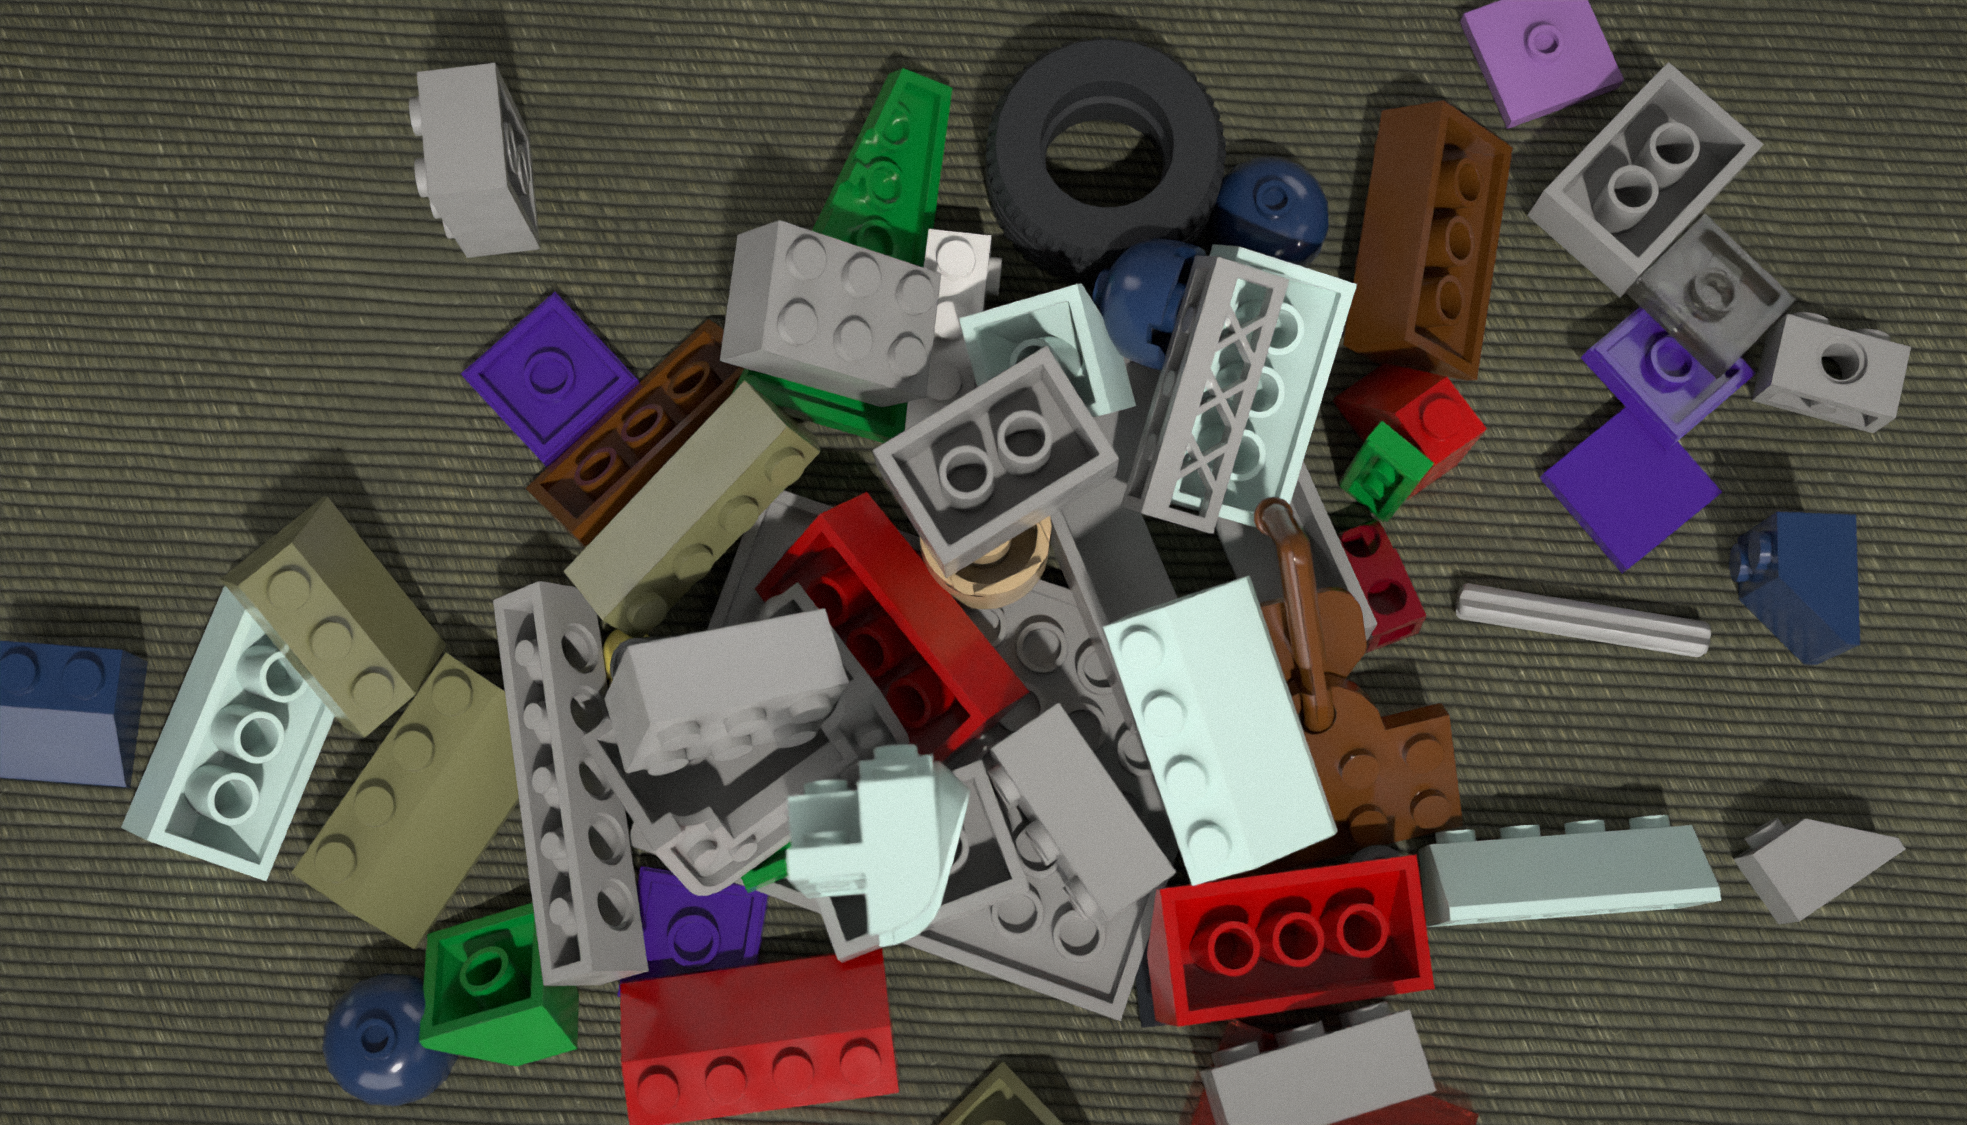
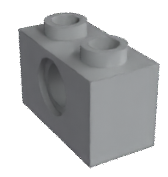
(1795, 380)

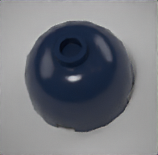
(1271, 211)
(1143, 295)
(376, 1046)

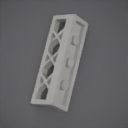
(1182, 386)

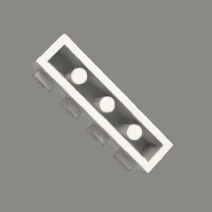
(966, 279)

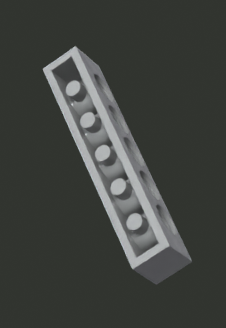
(568, 809)

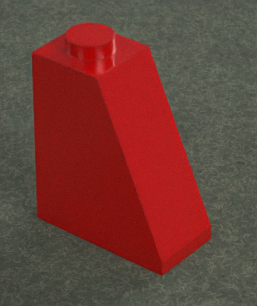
(1420, 409)

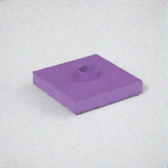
(1540, 55)

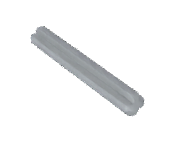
(1583, 620)

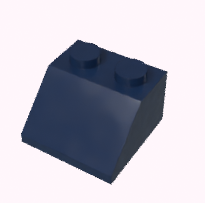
(1802, 581)
(69, 713)

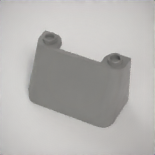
(731, 815)

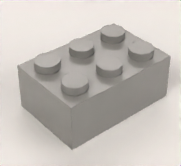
(475, 160)
(1644, 179)
(830, 315)
(996, 461)
(724, 691)
(1077, 816)
(981, 873)
(1320, 1074)

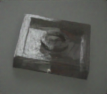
(1711, 296)

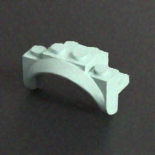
(881, 841)

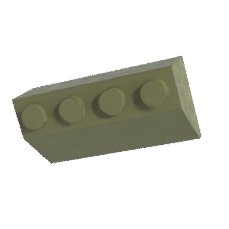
(692, 511)
(420, 807)

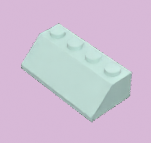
(1287, 389)
(1220, 730)
(232, 750)
(1564, 874)

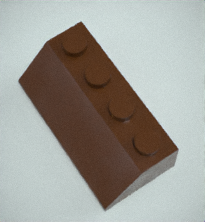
(1428, 241)
(637, 436)

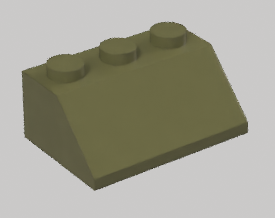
(338, 617)

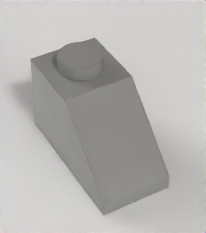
(1809, 863)

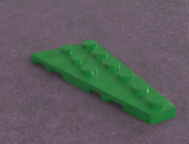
(886, 206)

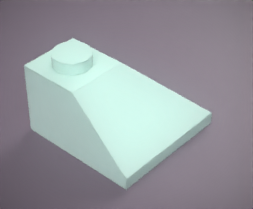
(1070, 329)

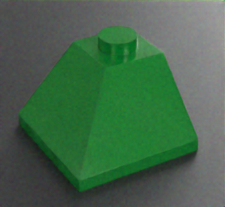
(490, 994)

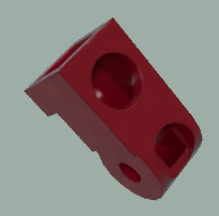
(1383, 584)

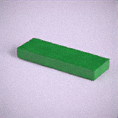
(1384, 472)

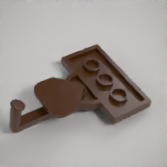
(1379, 774)

